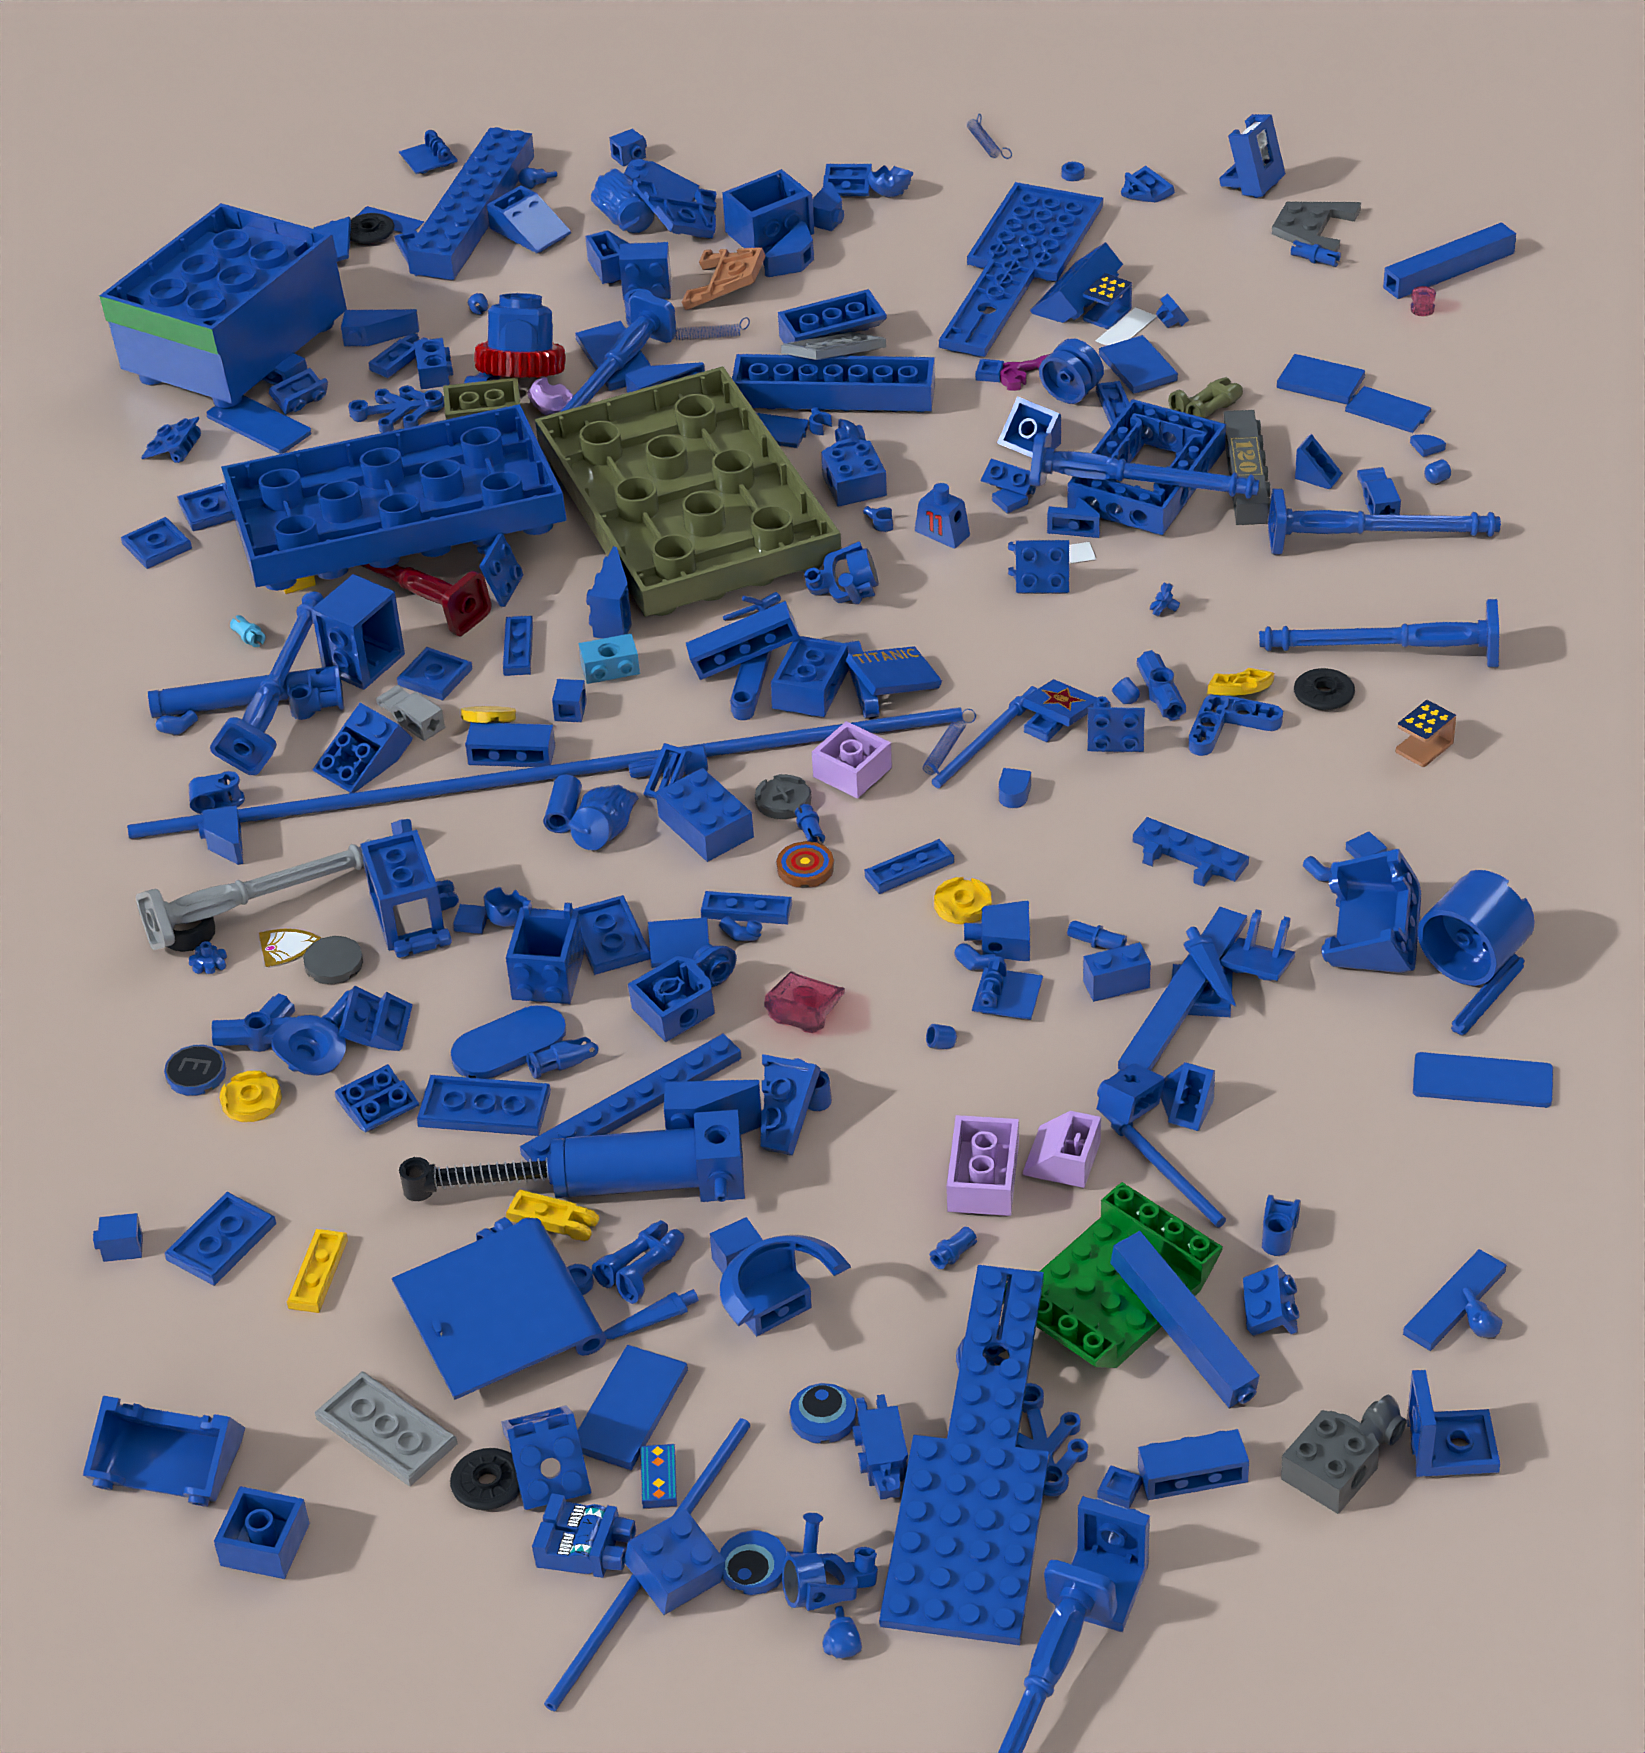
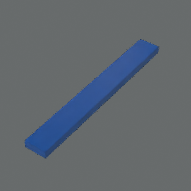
(1180, 995)

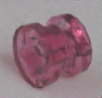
(1423, 301)

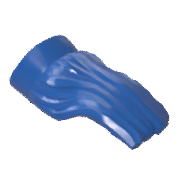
(621, 203)
(601, 816)

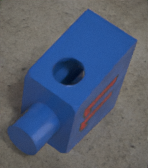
(942, 517)

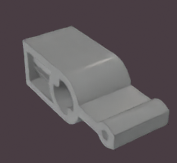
(413, 712)

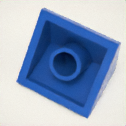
(1025, 422)
(676, 938)

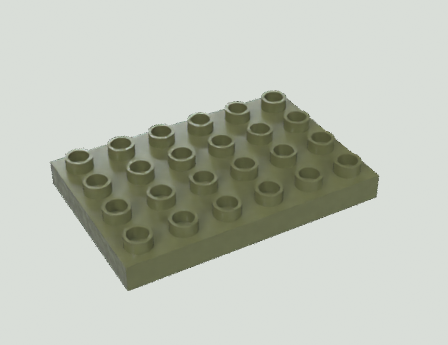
(687, 490)

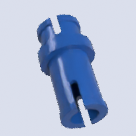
(809, 823)
(949, 1250)

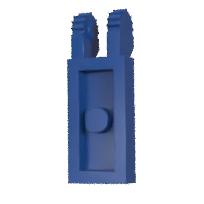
(395, 356)

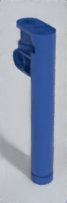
(305, 689)

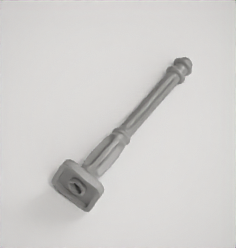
(161, 917)

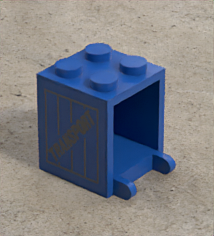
(545, 954)

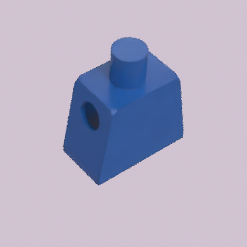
(1003, 931)

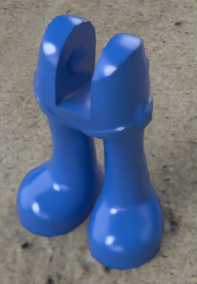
(658, 1247)

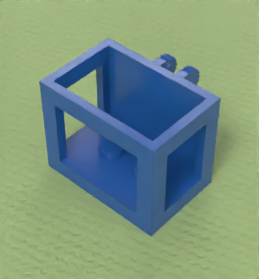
(400, 874)

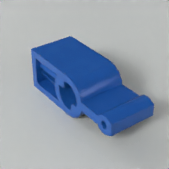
(1379, 492)

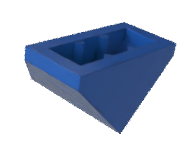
(1315, 465)
(1188, 1095)

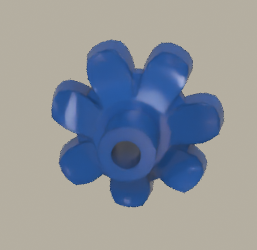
(1164, 600)
(207, 958)

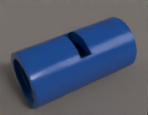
(562, 803)

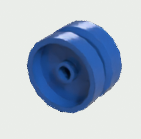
(1071, 371)

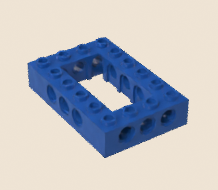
(1197, 448)

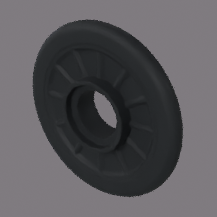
(370, 228)
(1308, 693)
(482, 1496)

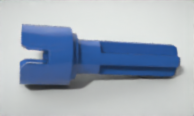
(697, 761)

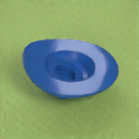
(309, 1045)

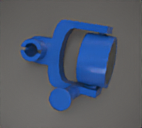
(857, 583)
(805, 1572)

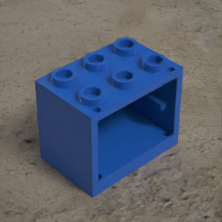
(766, 210)
(359, 630)

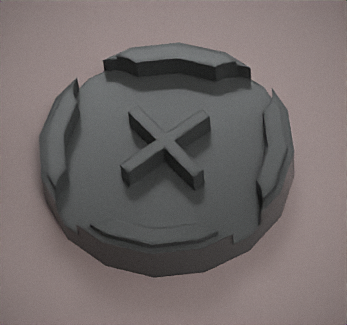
(782, 796)
(333, 959)

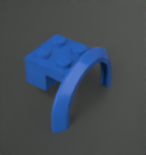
(763, 1281)

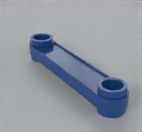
(748, 686)

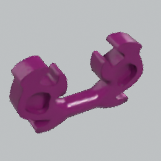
(1014, 374)

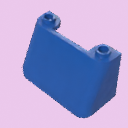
(1375, 914)
(162, 1451)

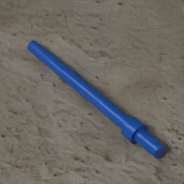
(1015, 709)
(1167, 1170)

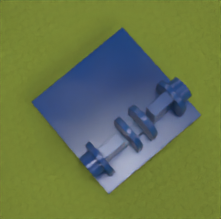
(428, 155)
(175, 439)
(1115, 728)
(1006, 991)

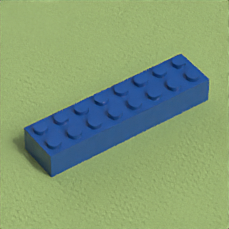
(836, 382)

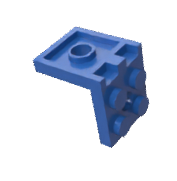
(1435, 1430)
(542, 1437)
(1114, 1545)

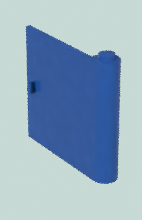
(498, 1307)

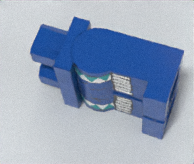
(581, 1538)

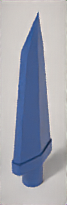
(1205, 956)
(657, 1312)

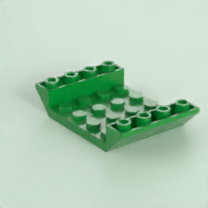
(1089, 1302)

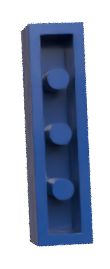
(742, 640)

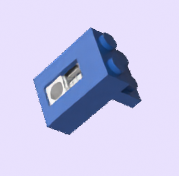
(1255, 157)

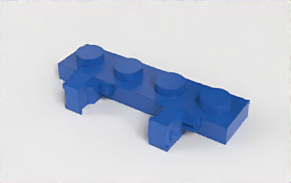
(1206, 855)

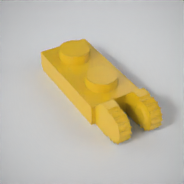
(554, 1214)

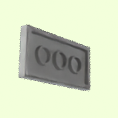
(833, 345)
(386, 1428)

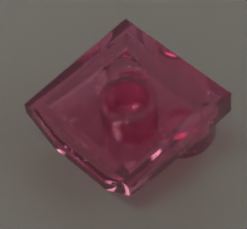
(802, 1002)

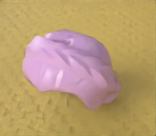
(549, 398)

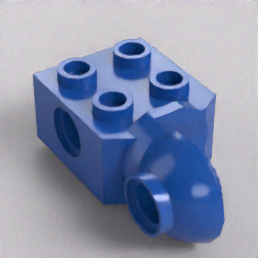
(853, 466)
(681, 990)

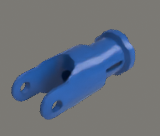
(560, 1056)

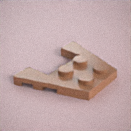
(731, 273)

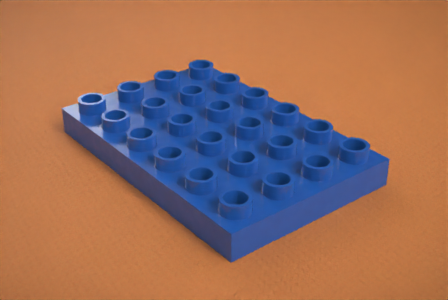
(392, 496)

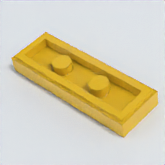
(317, 1270)

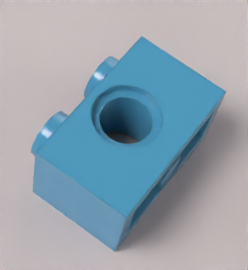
(609, 658)

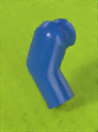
(176, 725)
(1317, 870)
(741, 933)
(971, 958)

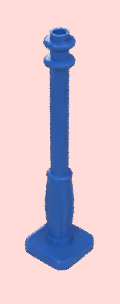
(649, 318)

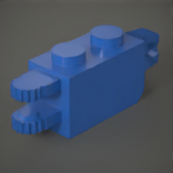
(882, 1445)

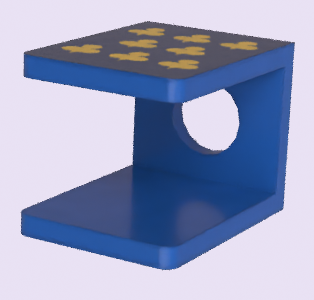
(1110, 305)

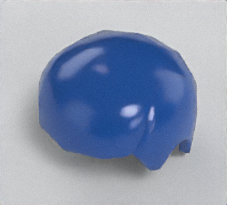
(503, 908)

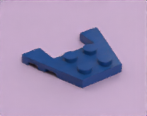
(678, 214)

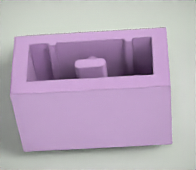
(1065, 1149)

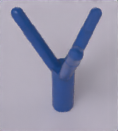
(758, 605)

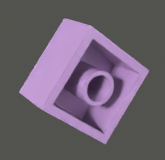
(851, 759)

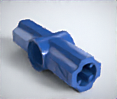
(1161, 685)

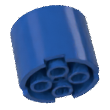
(1475, 928)

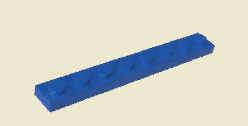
(637, 1097)

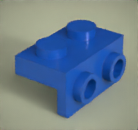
(298, 391)
(1270, 1301)

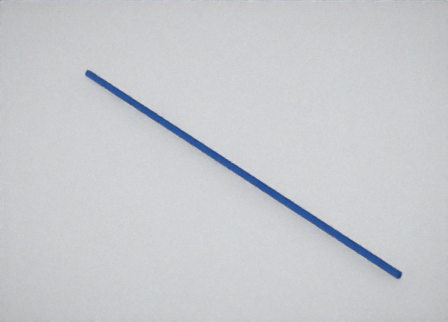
(538, 773)

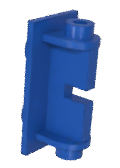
(1008, 477)

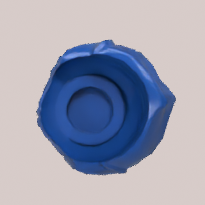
(890, 182)

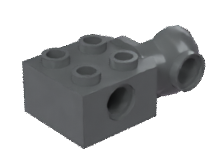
(1340, 1453)

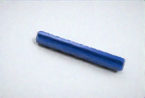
(1487, 995)

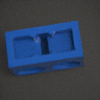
(433, 363)

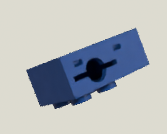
(809, 676)

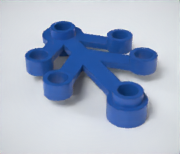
(399, 405)
(1058, 1471)

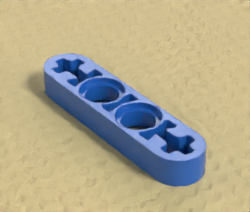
(868, 702)

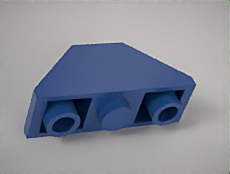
(791, 253)

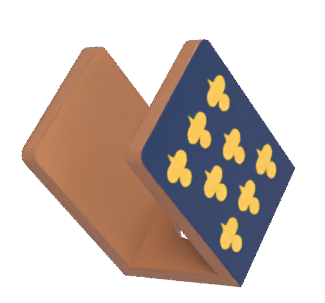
(1430, 733)

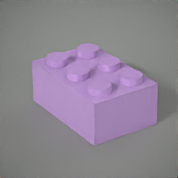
(983, 1165)

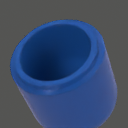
(1437, 471)
(1126, 691)
(941, 1036)

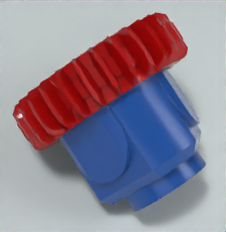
(520, 339)

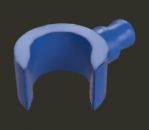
(817, 420)
(881, 518)

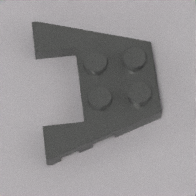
(1308, 219)

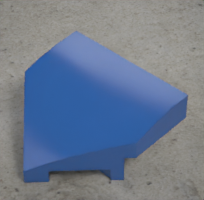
(1146, 186)

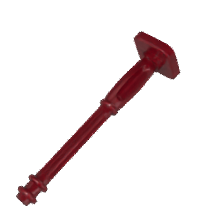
(463, 603)

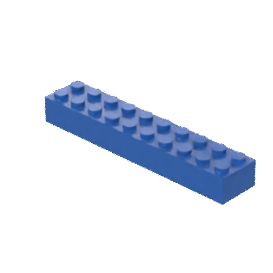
(462, 212)

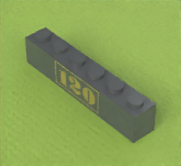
(1246, 458)

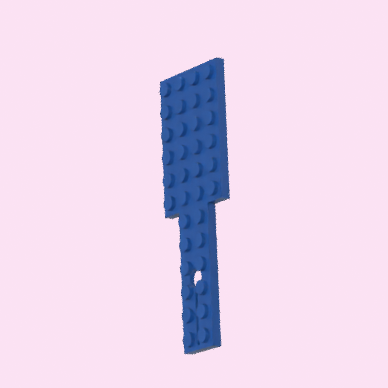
(1025, 239)
(975, 1497)

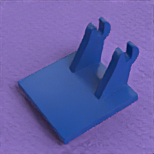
(1041, 566)
(500, 569)
(1257, 959)

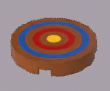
(805, 864)

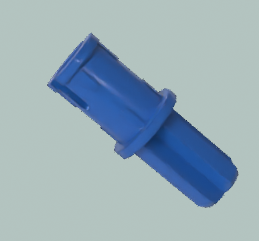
(1096, 935)

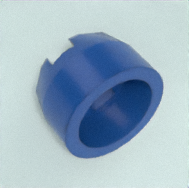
(478, 298)

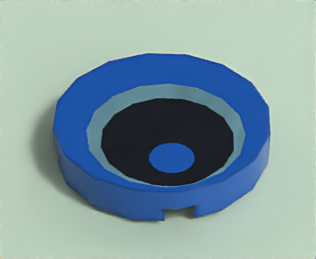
(823, 1413)
(753, 1562)

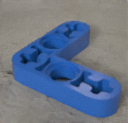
(1268, 719)

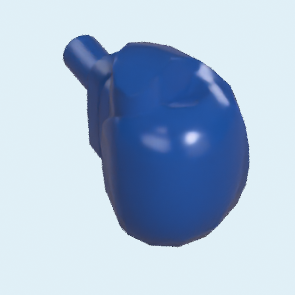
(531, 177)
(1481, 1320)
(842, 1637)

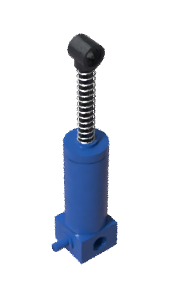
(613, 1164)

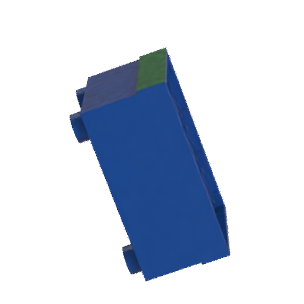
(225, 303)

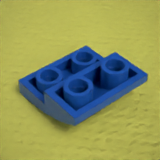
(376, 1098)

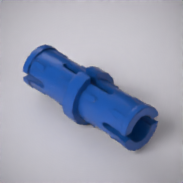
(1315, 253)

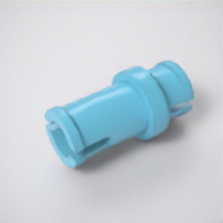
(249, 632)

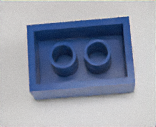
(705, 814)

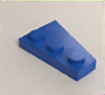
(787, 1096)

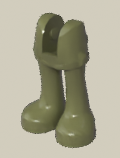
(1217, 394)

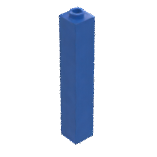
(1449, 260)
(1185, 1320)

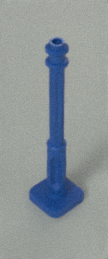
(1102, 467)
(1284, 522)
(1436, 634)
(244, 740)
(1076, 1595)

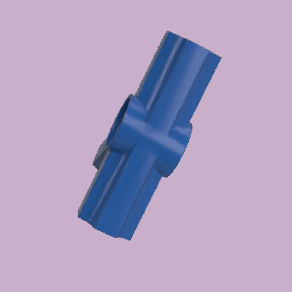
(256, 1028)

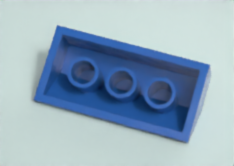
(1066, 297)
(831, 317)

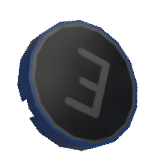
(195, 1069)

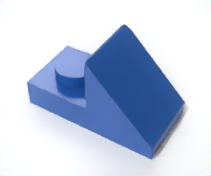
(1080, 521)

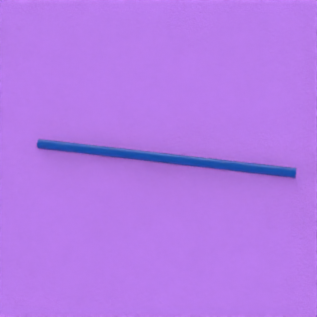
(633, 1585)

